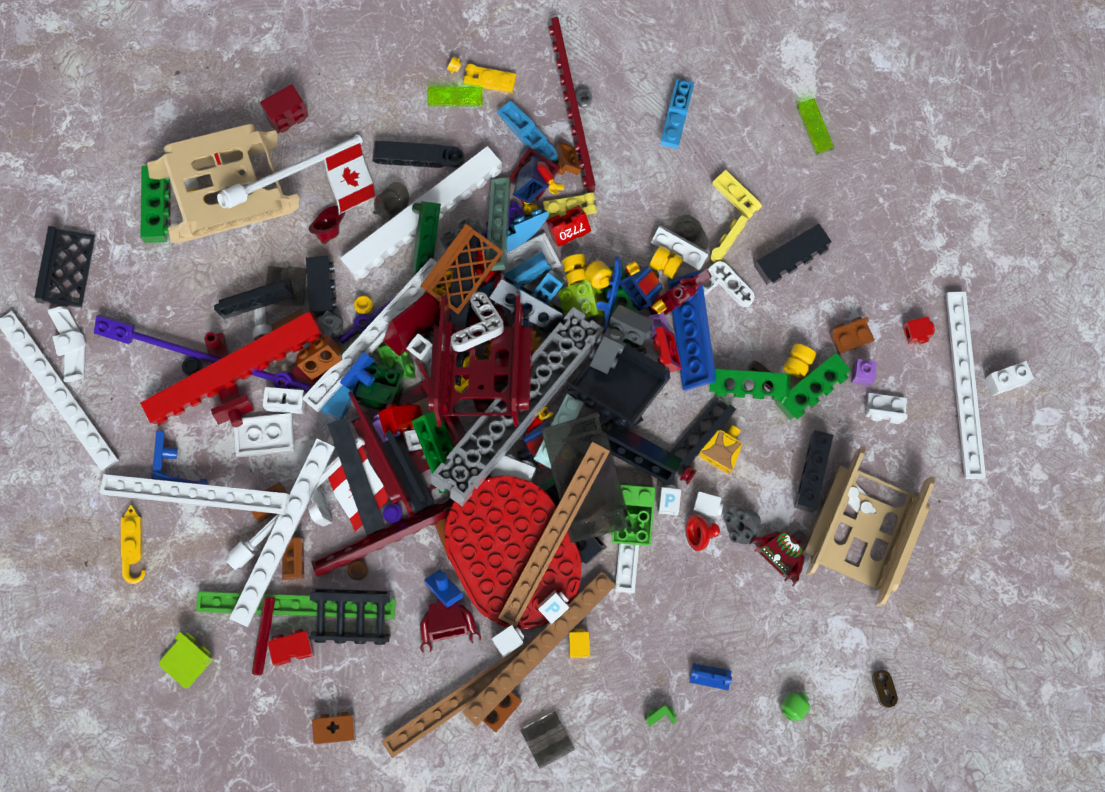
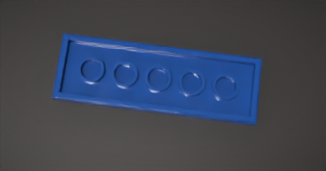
(693, 338)

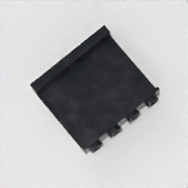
(623, 391)

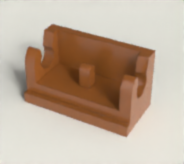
(293, 560)

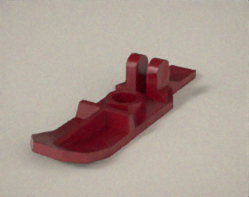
(688, 289)

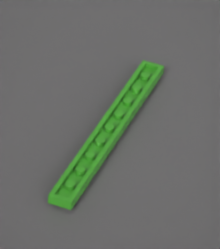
(287, 605)

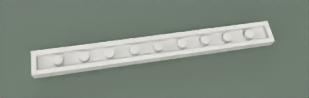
(368, 340)
(965, 385)
(57, 391)
(195, 494)
(282, 533)

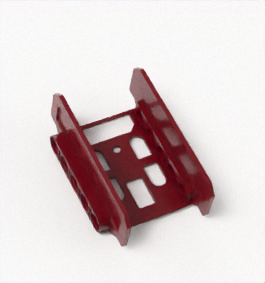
(515, 340)
(377, 451)

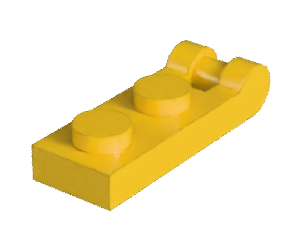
(489, 78)

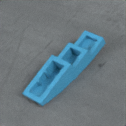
(526, 131)

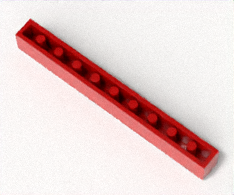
(232, 368)

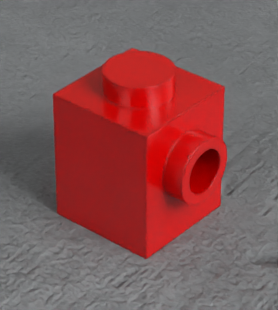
(919, 330)

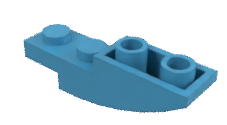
(677, 113)
(524, 228)

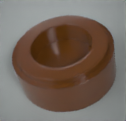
(357, 570)

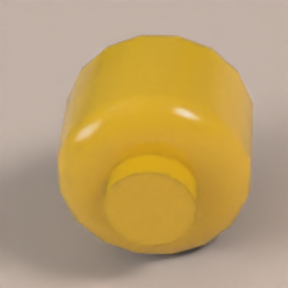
(598, 274)

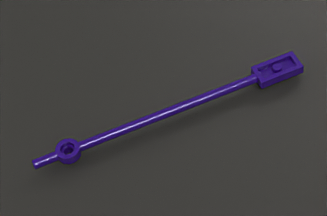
(514, 212)
(125, 333)

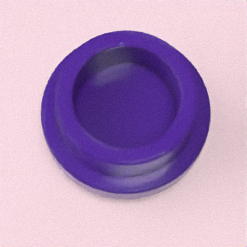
(392, 513)

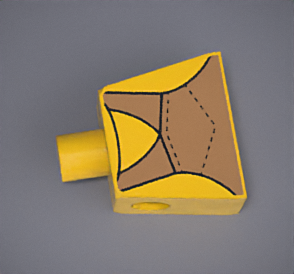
(723, 449)

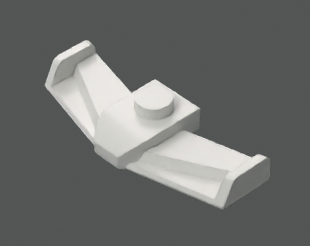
(69, 343)

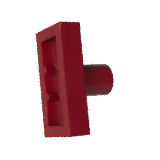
(232, 411)

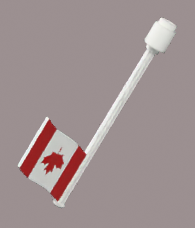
(344, 171)
(334, 472)

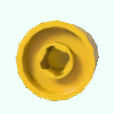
(666, 262)
(575, 267)
(798, 362)

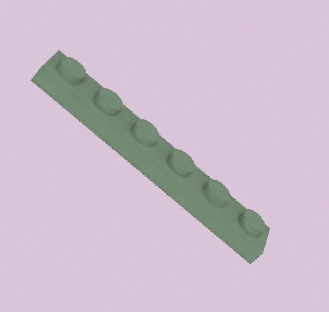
(498, 220)

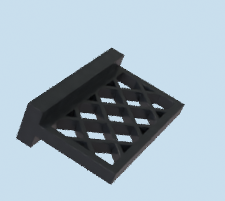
(48, 262)
(407, 472)

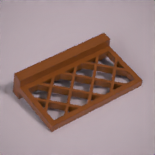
(448, 259)

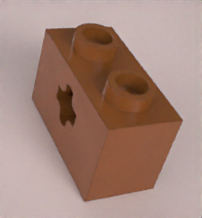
(323, 735)

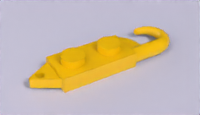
(131, 544)

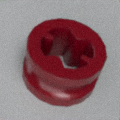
(688, 475)

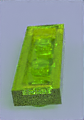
(455, 96)
(815, 126)

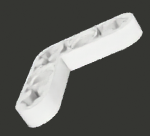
(718, 279)
(487, 322)
(319, 510)

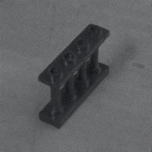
(360, 598)

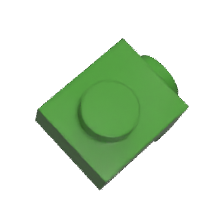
(655, 715)

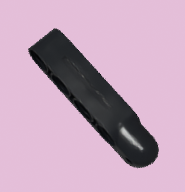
(416, 154)

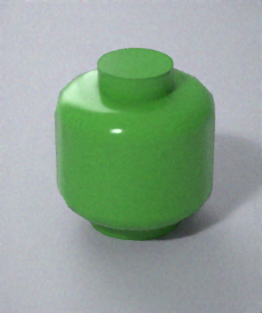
(795, 706)

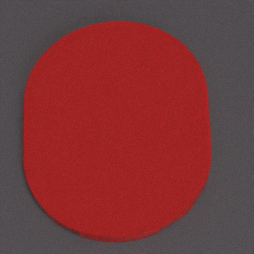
(494, 540)

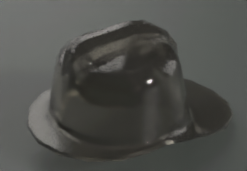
(391, 201)
(690, 229)

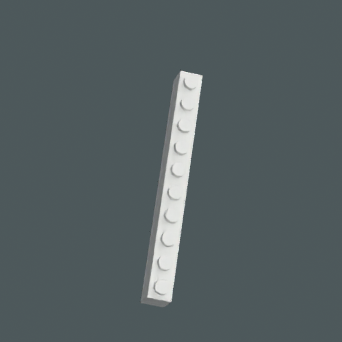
(403, 226)

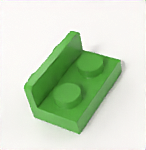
(403, 362)

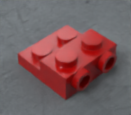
(667, 349)

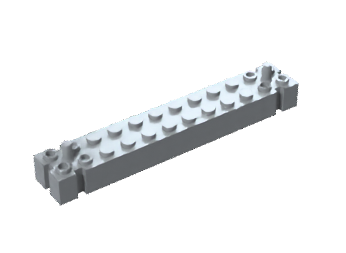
(494, 435)

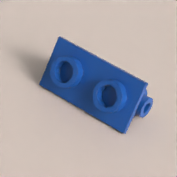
(710, 676)

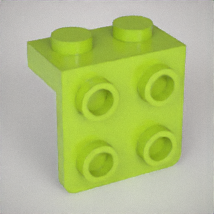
(583, 298)
(186, 660)

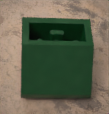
(385, 388)

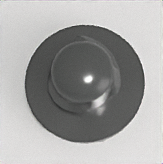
(742, 524)

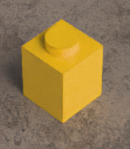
(579, 644)

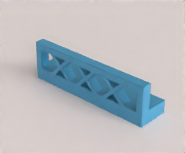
(524, 272)

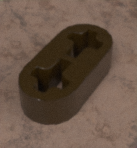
(889, 687)

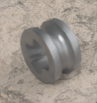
(581, 92)

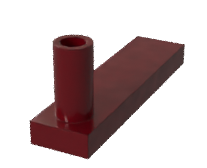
(217, 346)

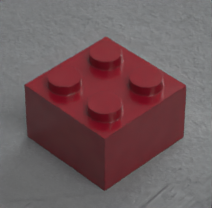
(284, 109)

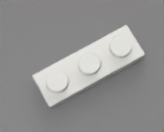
(676, 244)

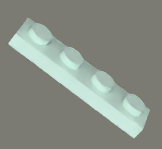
(567, 411)

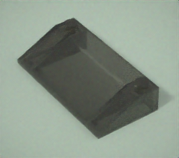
(604, 505)

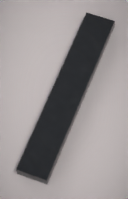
(355, 475)

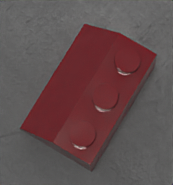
(416, 319)

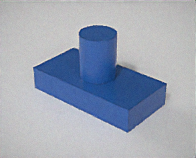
(359, 372)
(162, 452)
(443, 588)

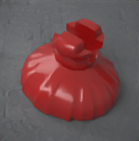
(700, 532)

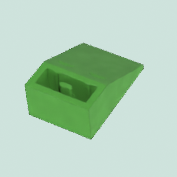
(640, 507)

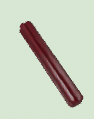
(263, 635)

